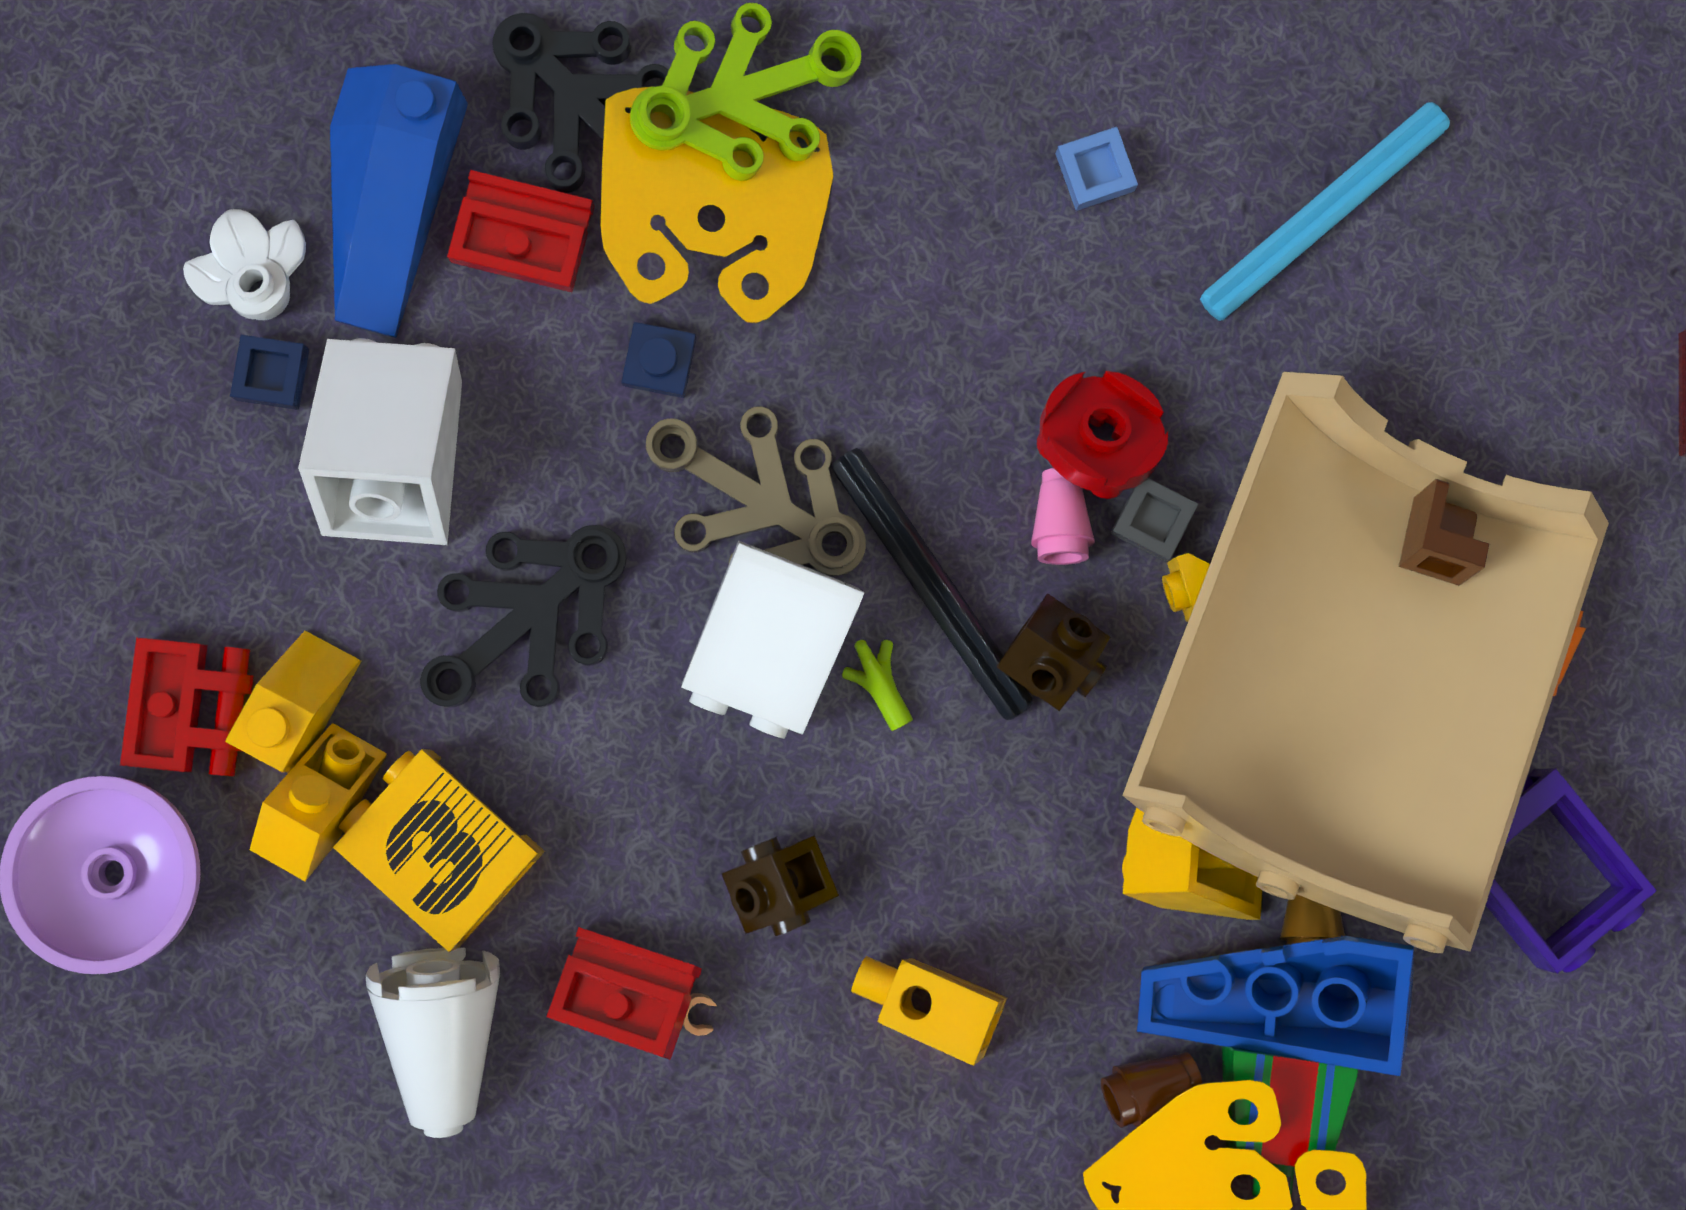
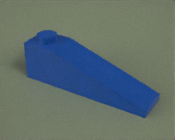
(1309, 1001)

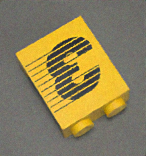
(435, 848)

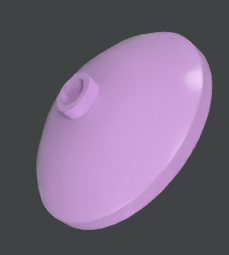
(58, 883)

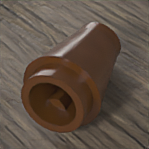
(1144, 1087)

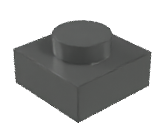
(1154, 519)

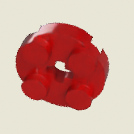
(1098, 464)

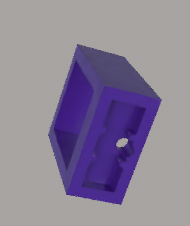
(1611, 910)

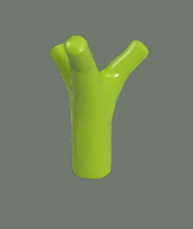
(879, 682)

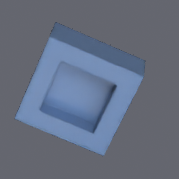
(1096, 168)

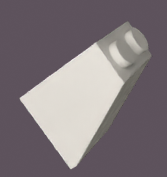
(383, 441)
(770, 640)

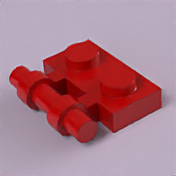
(167, 701)

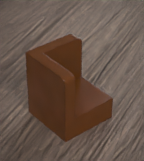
(1441, 538)

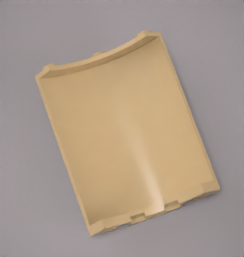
(1352, 715)

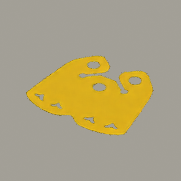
(779, 202)
(1172, 1169)

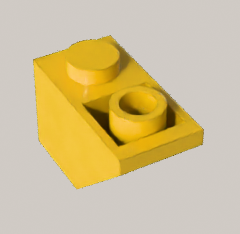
(305, 809)

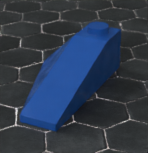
(387, 173)

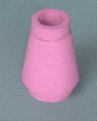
(1061, 522)

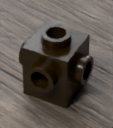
(1056, 653)
(779, 885)

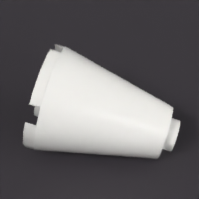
(436, 1032)

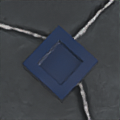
(659, 360)
(269, 372)

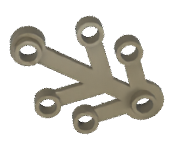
(765, 503)

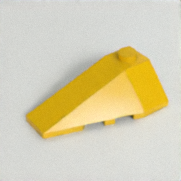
(1185, 877)

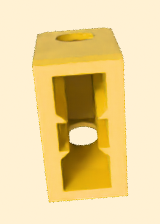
(960, 1012)

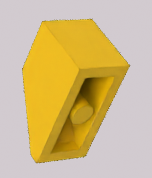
(293, 702)

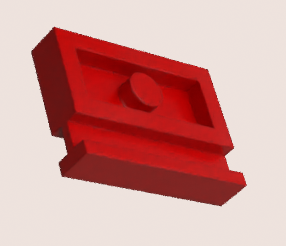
(521, 231)
(624, 993)

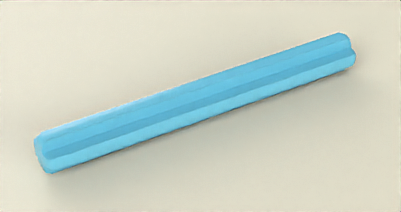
(1325, 211)

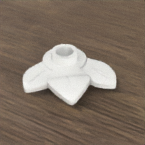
(243, 256)

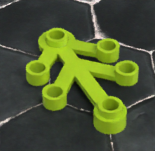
(737, 94)

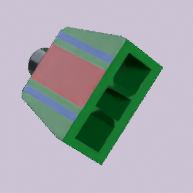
(1309, 1100)

